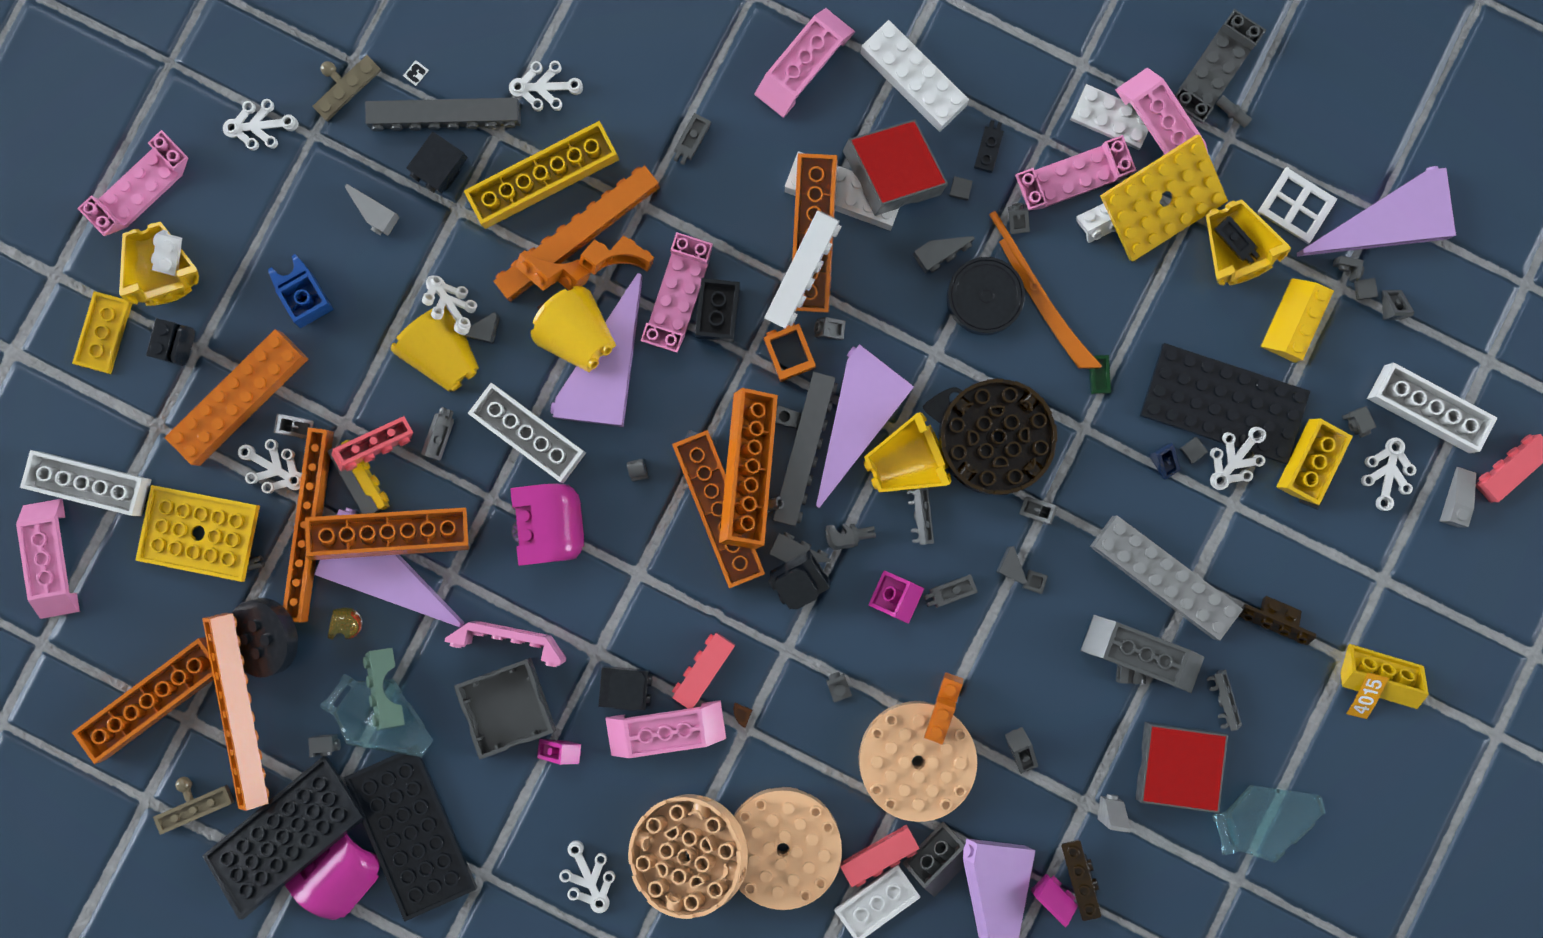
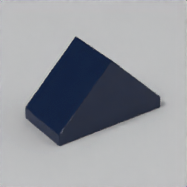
(1166, 460)

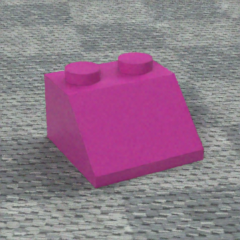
(896, 596)
(1055, 899)

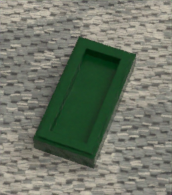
(1100, 377)

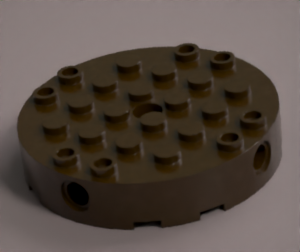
(1026, 433)

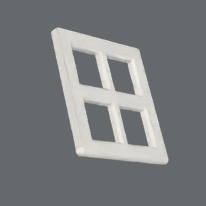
(1297, 205)

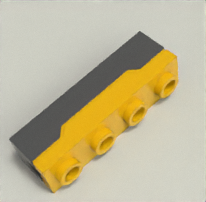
(363, 487)

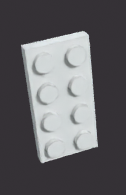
(1109, 116)
(877, 903)

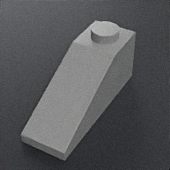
(374, 213)
(1460, 499)
(1113, 813)

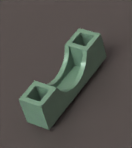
(386, 713)

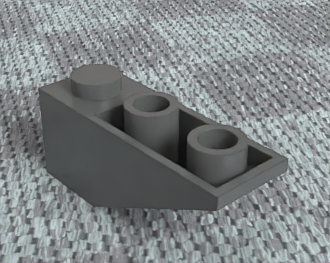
(937, 251)
(787, 549)

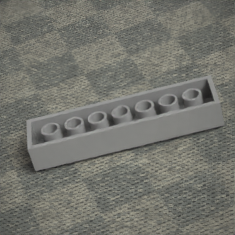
(1166, 578)

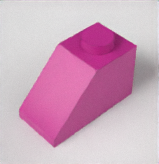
(559, 751)

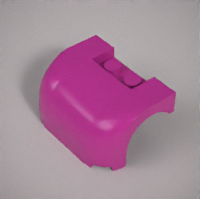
(547, 523)
(335, 880)

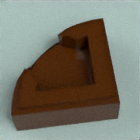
(742, 714)

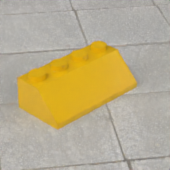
(1297, 319)
(1314, 461)
(1406, 679)

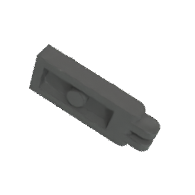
(691, 138)
(438, 434)
(951, 591)

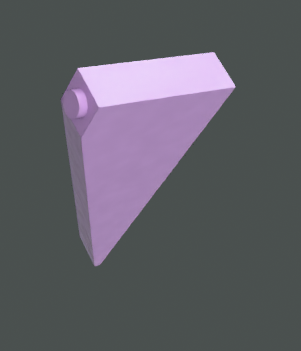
(1408, 215)
(603, 392)
(865, 404)
(387, 579)
(998, 885)

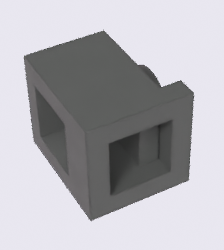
(1360, 421)
(323, 744)

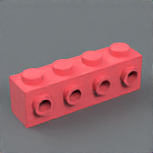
(372, 443)

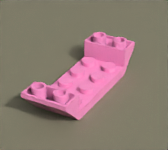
(802, 61)
(1158, 109)
(1076, 174)
(137, 188)
(678, 293)
(44, 559)
(551, 652)
(666, 731)

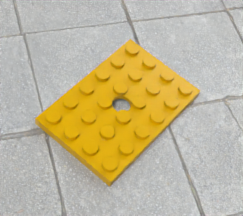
(1136, 201)
(169, 536)

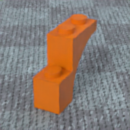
(623, 252)
(546, 273)
(944, 708)

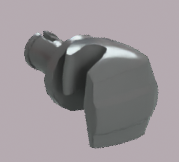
(850, 539)

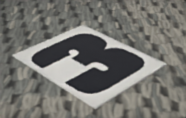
(415, 73)

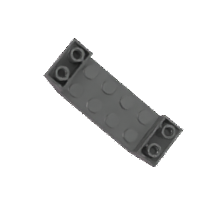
(1218, 65)
(1142, 653)

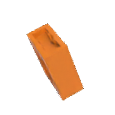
(798, 369)

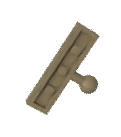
(345, 87)
(193, 807)

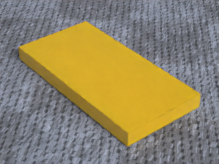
(102, 332)

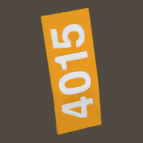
(1367, 695)

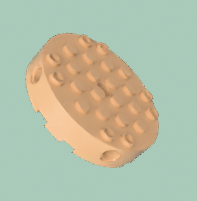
(912, 790)
(715, 852)
(813, 854)

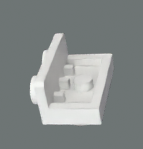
(1095, 223)
(166, 253)

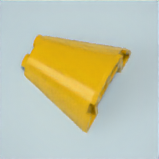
(1226, 264)
(142, 283)
(573, 328)
(437, 350)
(908, 459)

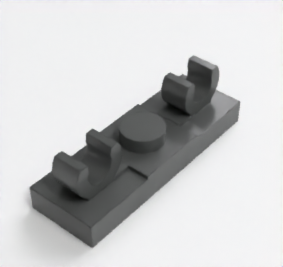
(922, 516)
(1226, 700)

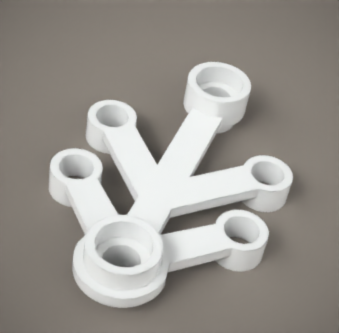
(542, 86)
(257, 124)
(437, 285)
(1236, 460)
(274, 467)
(1390, 470)
(588, 880)

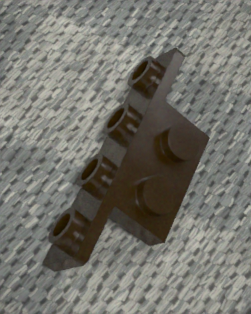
(1278, 618)
(1082, 880)

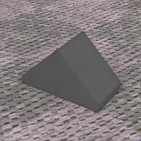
(1395, 305)
(485, 329)
(292, 426)
(1038, 510)
(1011, 566)

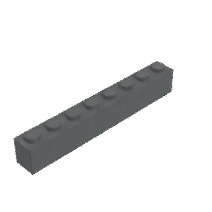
(443, 113)
(804, 448)

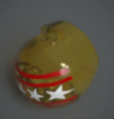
(346, 622)

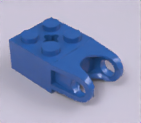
(295, 288)

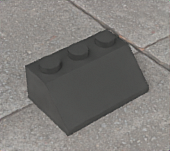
(937, 859)

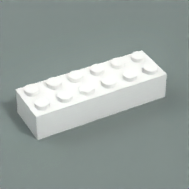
(914, 75)
(849, 198)
(804, 265)
(1432, 408)
(527, 433)
(85, 483)

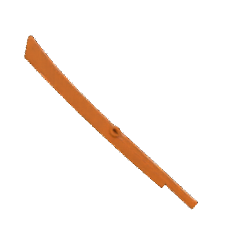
(1061, 330)

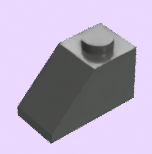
(1021, 750)

